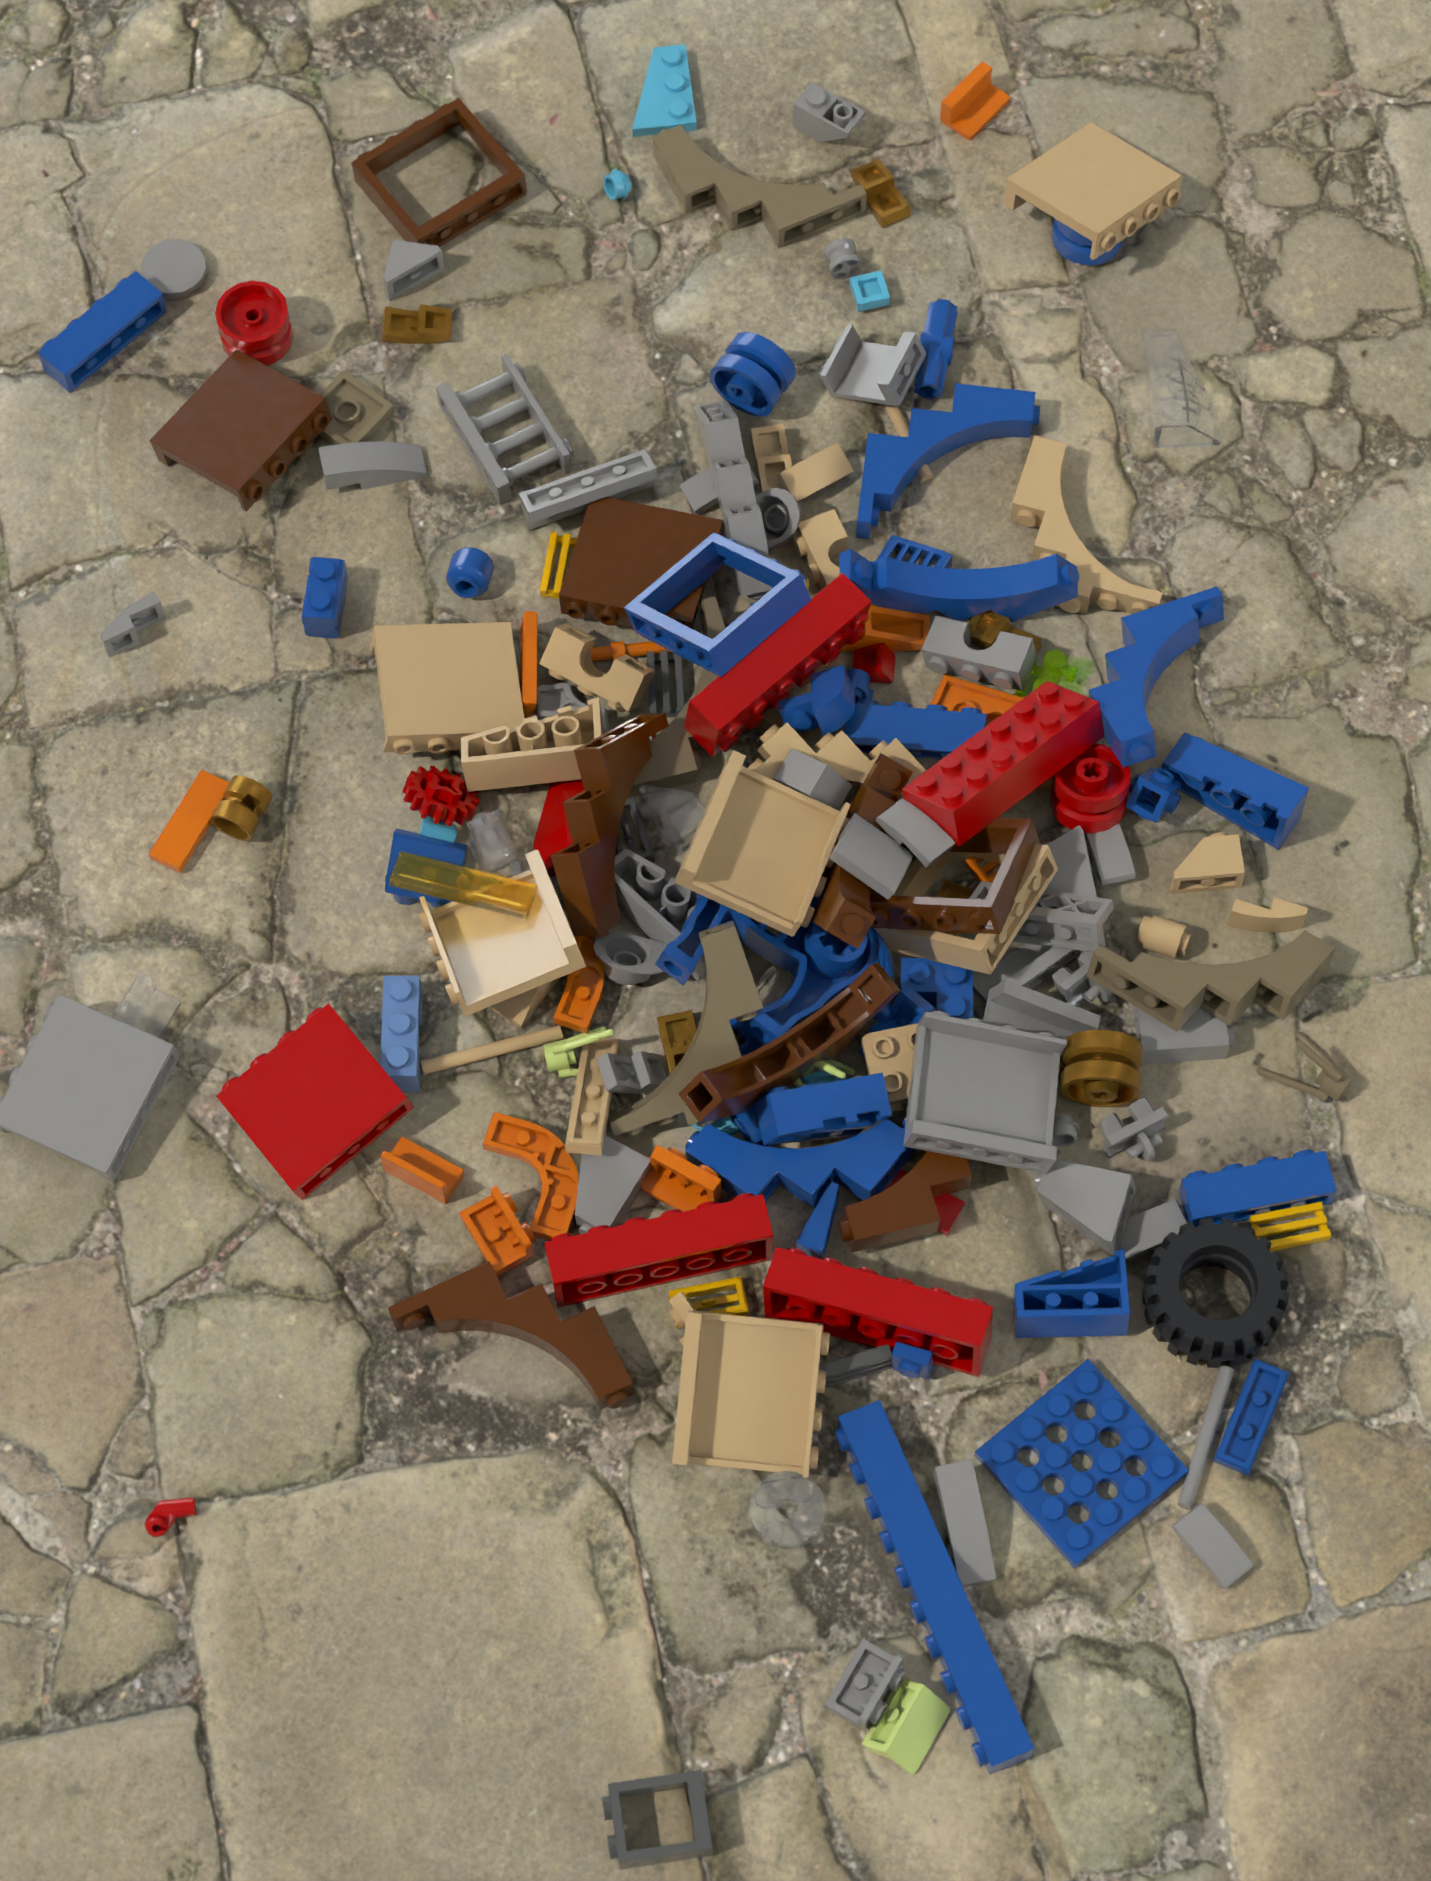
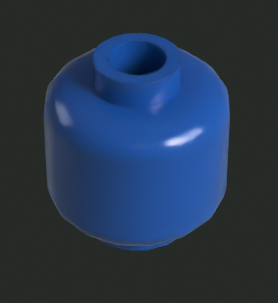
(469, 572)

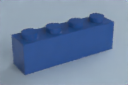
(102, 331)
(923, 732)
(1257, 1188)

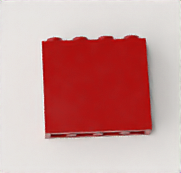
(314, 1101)

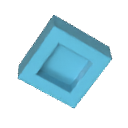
(869, 291)

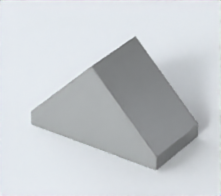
(410, 265)
(813, 779)

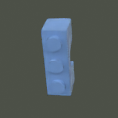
(400, 1030)

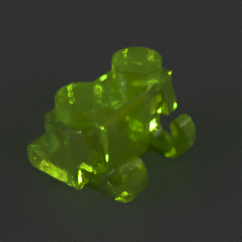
(1054, 666)

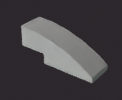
(371, 463)
(965, 1522)

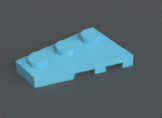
(666, 93)

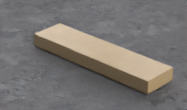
(590, 1101)

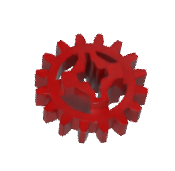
(440, 796)

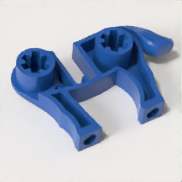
(817, 959)

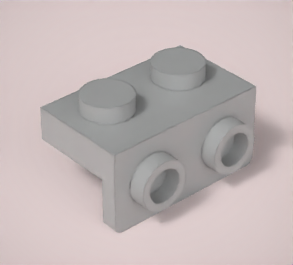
(864, 1685)

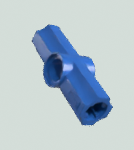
(938, 345)

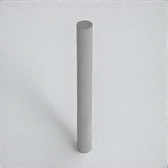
(1205, 1437)

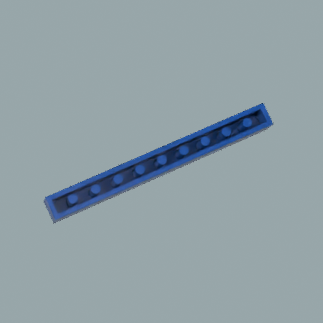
(934, 1587)

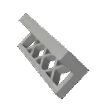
(575, 492)
(1061, 926)

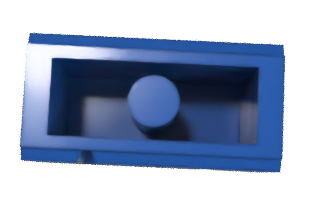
(325, 597)

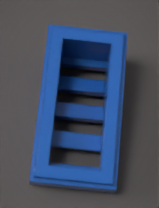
(918, 551)
(816, 1233)

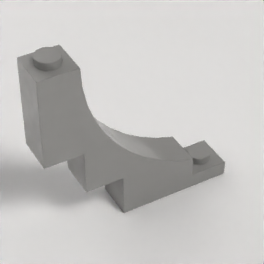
(733, 486)

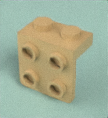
(892, 1054)

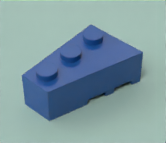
(823, 1110)
(1075, 1301)

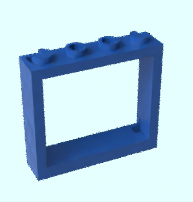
(743, 634)

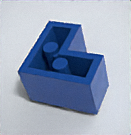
(940, 984)

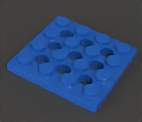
(1049, 1511)

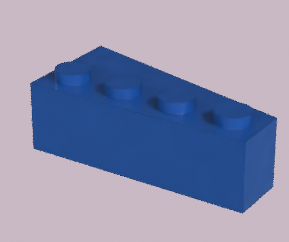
(1237, 789)

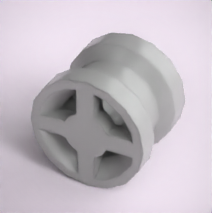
(842, 258)

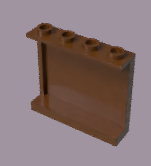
(243, 427)
(624, 552)

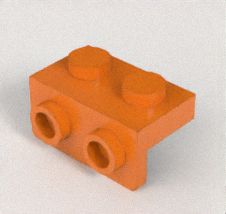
(679, 1181)
(498, 1231)

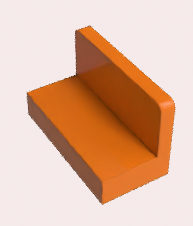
(973, 103)
(422, 1169)

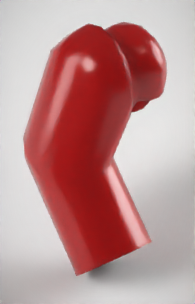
(167, 1512)

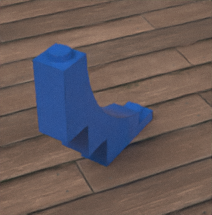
(976, 416)
(963, 593)
(1151, 644)
(859, 1163)

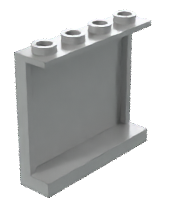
(86, 1086)
(983, 1092)

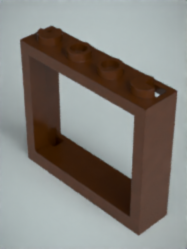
(461, 215)
(1003, 836)

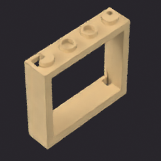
(986, 949)

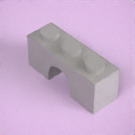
(1002, 664)

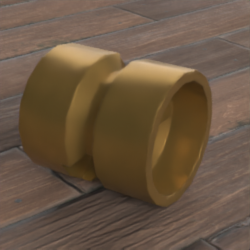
(240, 811)

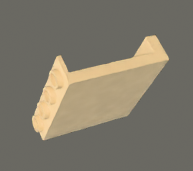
(1096, 187)
(445, 683)
(762, 848)
(499, 954)
(750, 1392)

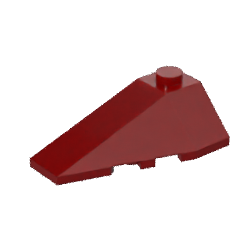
(553, 828)

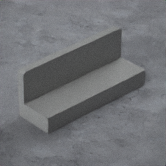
(1026, 966)
(1036, 1012)

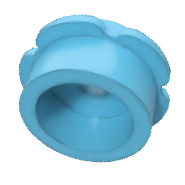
(617, 185)

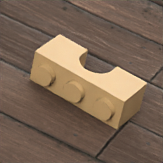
(820, 542)
(570, 658)

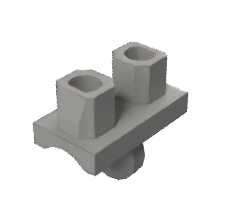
(1076, 986)
(1137, 1134)

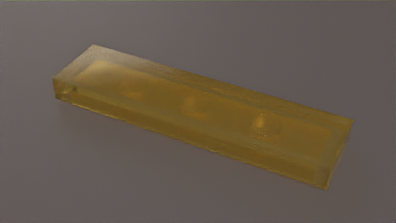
(463, 885)

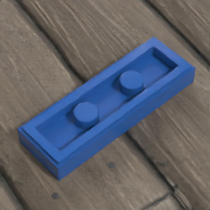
(1251, 1417)

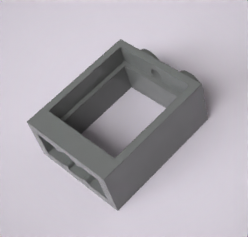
(661, 1854)

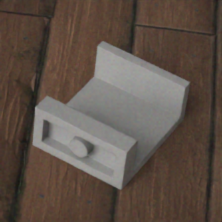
(872, 370)

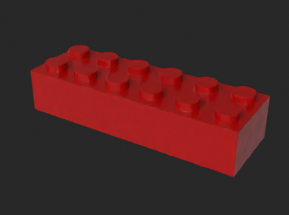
(778, 666)
(1006, 760)
(659, 1249)
(878, 1309)

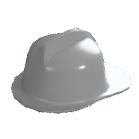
(779, 515)
(628, 957)

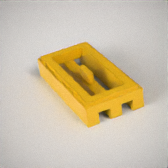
(555, 540)
(1291, 1213)
(714, 1287)

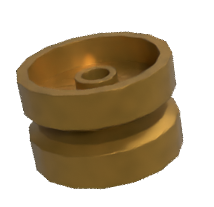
(1102, 1068)

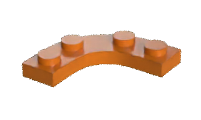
(582, 990)
(548, 1158)

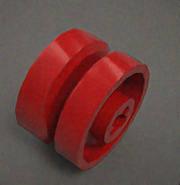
(255, 321)
(1091, 791)

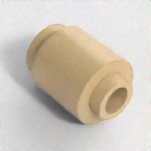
(1163, 936)

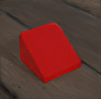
(877, 661)

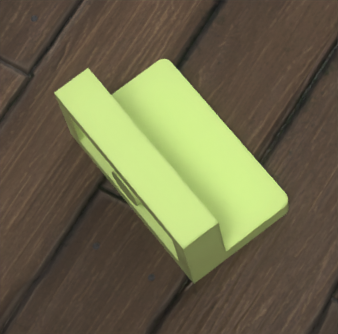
(907, 1725)

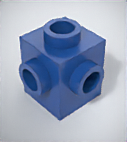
(1154, 794)

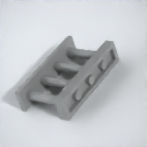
(485, 454)

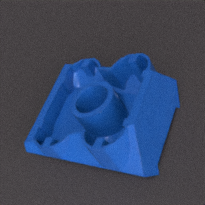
(427, 847)

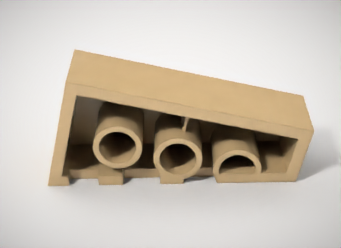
(532, 751)

